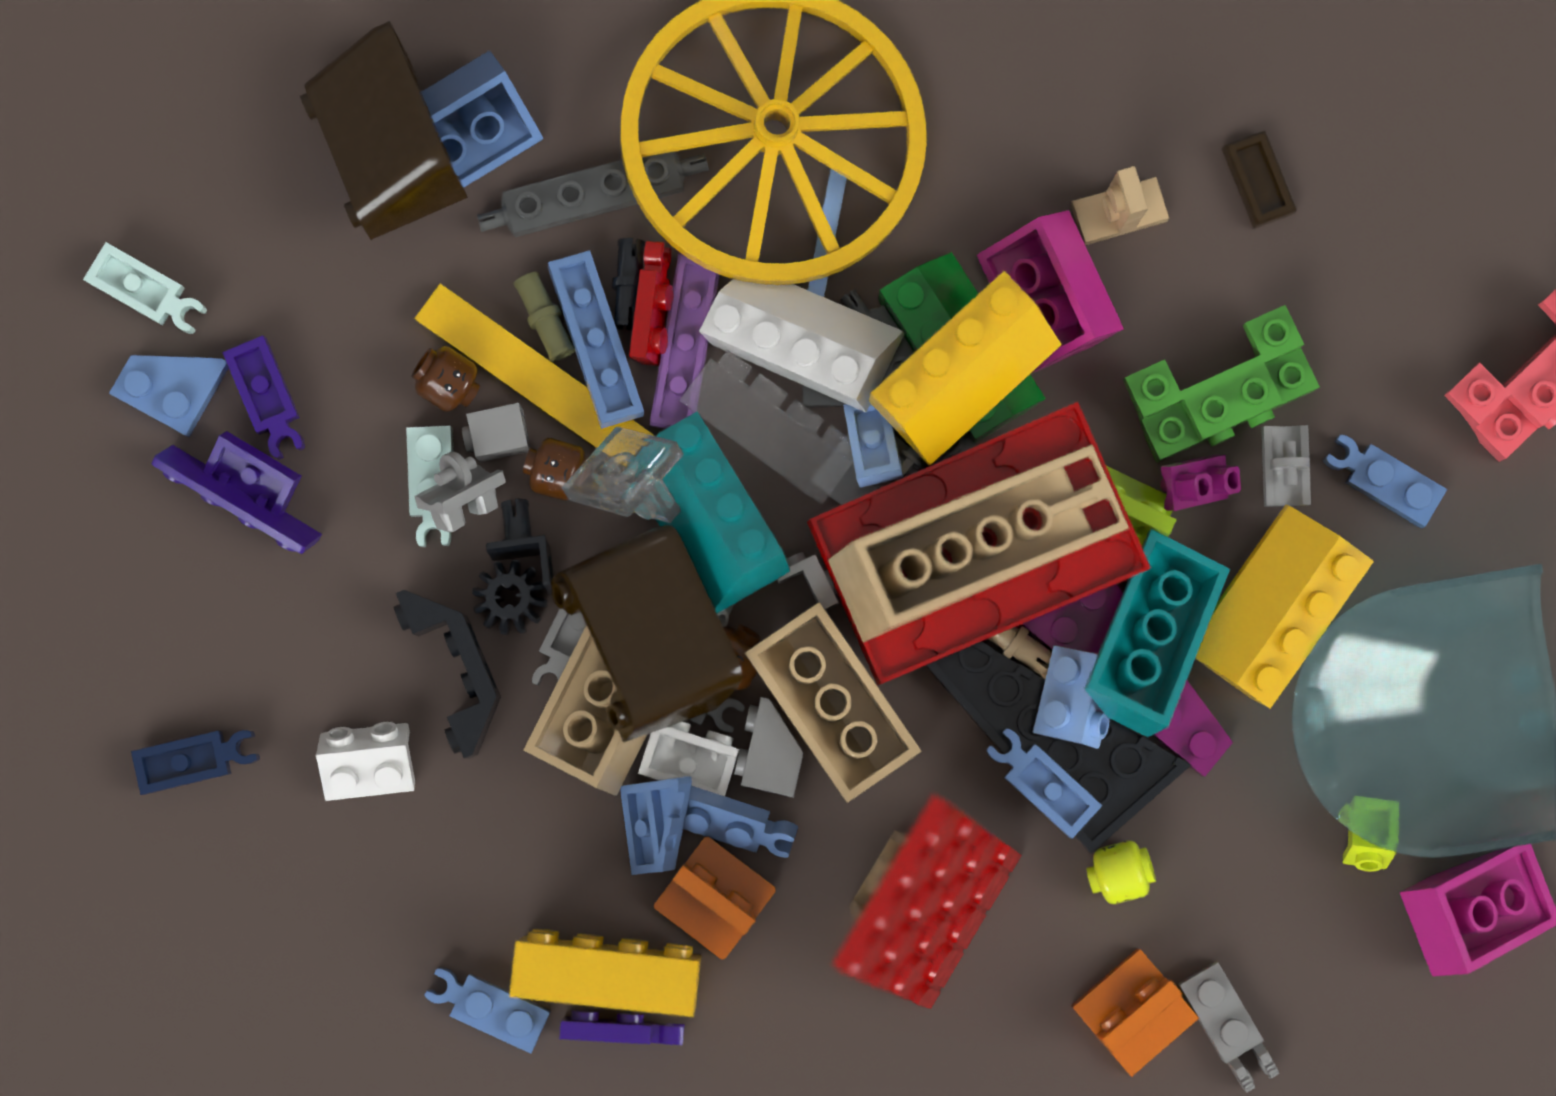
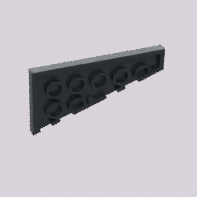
(1119, 774)

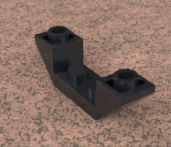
(471, 724)

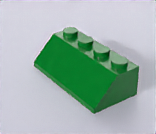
(926, 302)

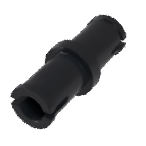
(626, 283)

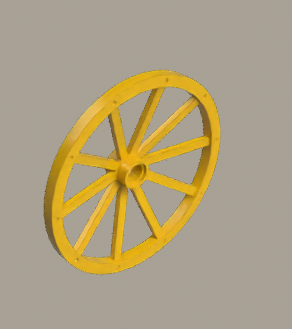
(750, 270)

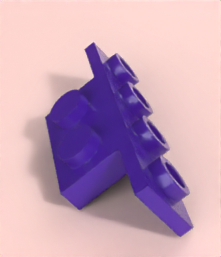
(245, 485)

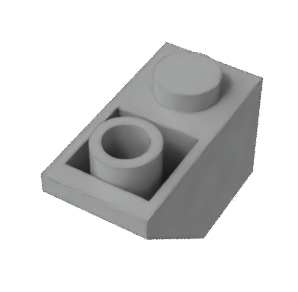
(773, 753)

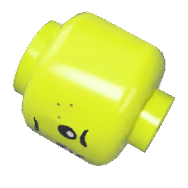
(1121, 872)

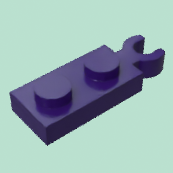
(264, 392)
(628, 1028)

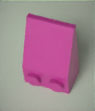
(1479, 910)

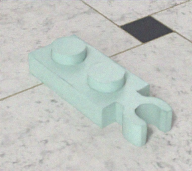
(141, 287)
(424, 452)

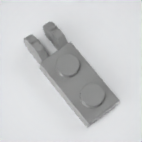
(1226, 1022)

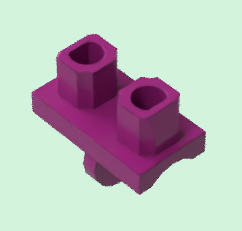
(1198, 482)

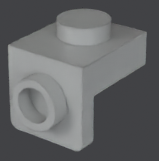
(817, 579)

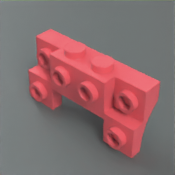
(1513, 411)

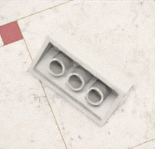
(803, 338)

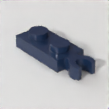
(189, 760)

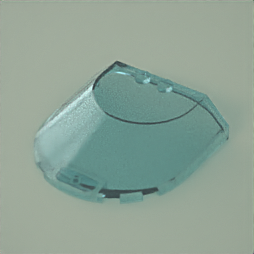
(1434, 717)

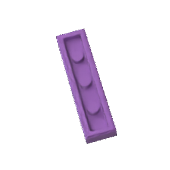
(687, 348)

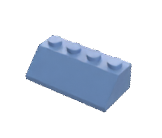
(480, 117)

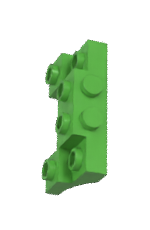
(1242, 394)

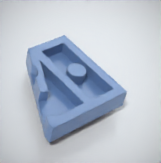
(170, 387)
(655, 822)

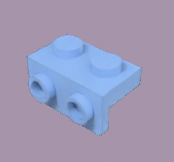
(1065, 706)

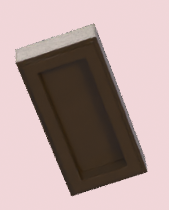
(1259, 179)

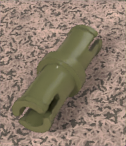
(544, 316)

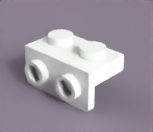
(679, 754)
(365, 761)

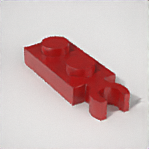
(652, 301)

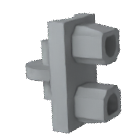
(1286, 466)
(459, 484)

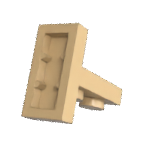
(1121, 209)

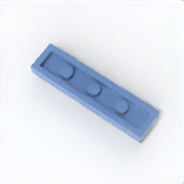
(595, 339)

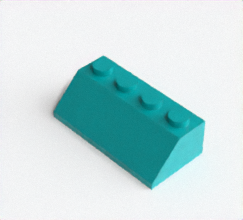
(718, 519)
(1155, 635)

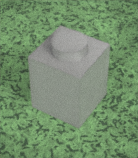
(496, 433)

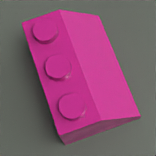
(1060, 278)

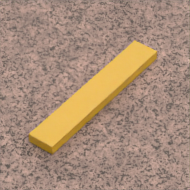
(515, 364)

